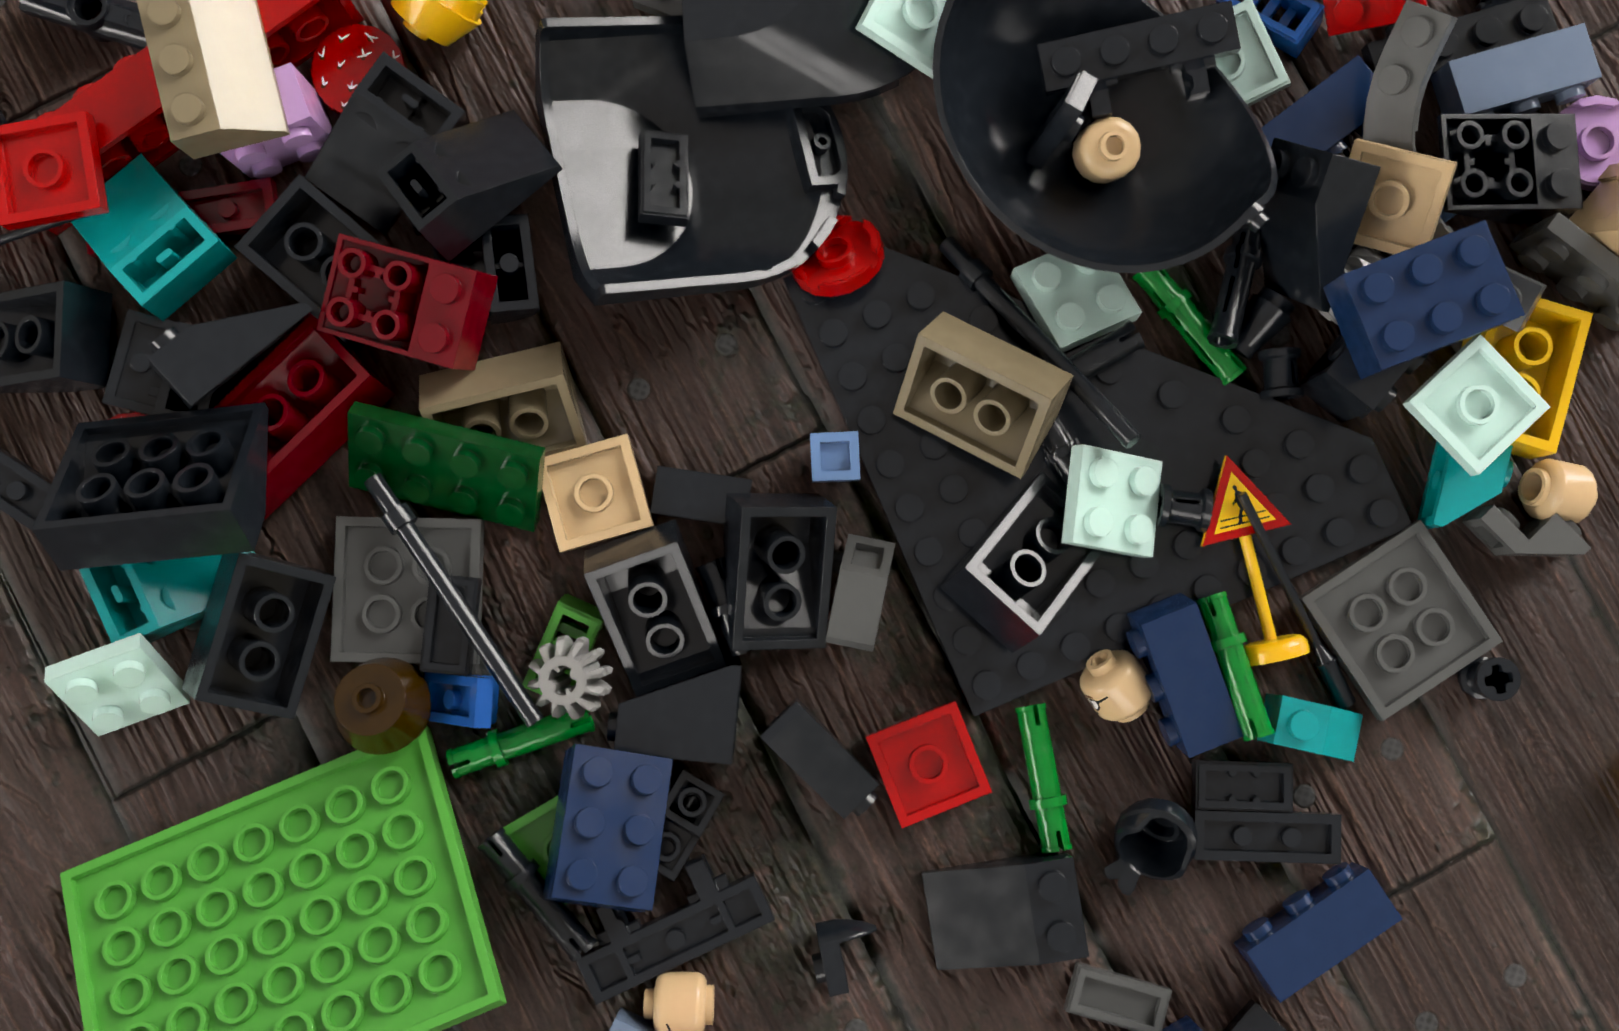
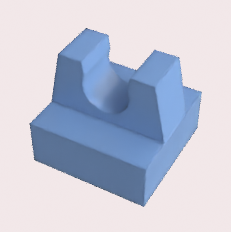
(835, 457)

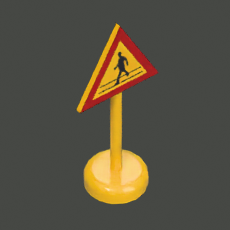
(1231, 522)

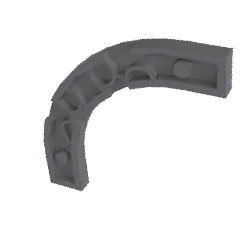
(1396, 102)

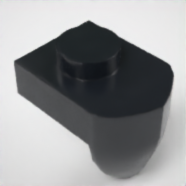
(829, 962)

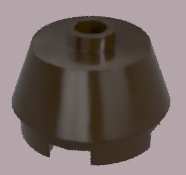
(382, 705)

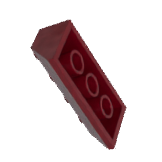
(308, 391)

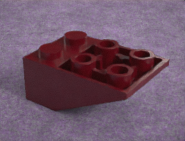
(406, 303)

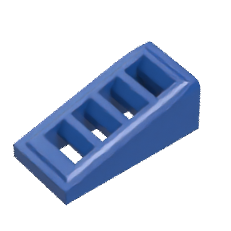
(1281, 35)

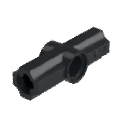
(117, 21)

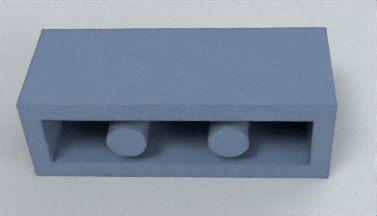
(1519, 75)

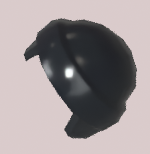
(1152, 841)

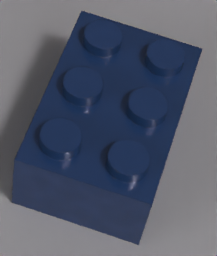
(1423, 299)
(608, 829)

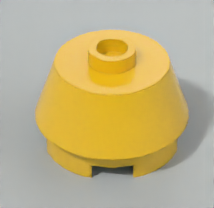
(440, 19)

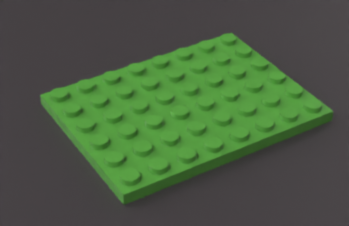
(291, 911)

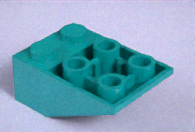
(154, 240)
(152, 595)

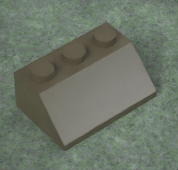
(213, 74)
(981, 393)
(510, 396)

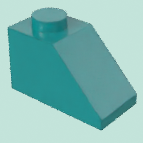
(1454, 492)
(1312, 727)

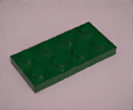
(446, 465)

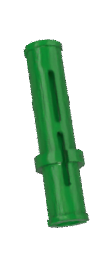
(1189, 322)
(1235, 666)
(514, 742)
(1043, 779)

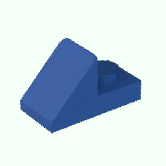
(463, 699)

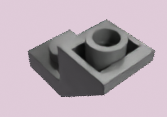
(1545, 537)
(860, 592)

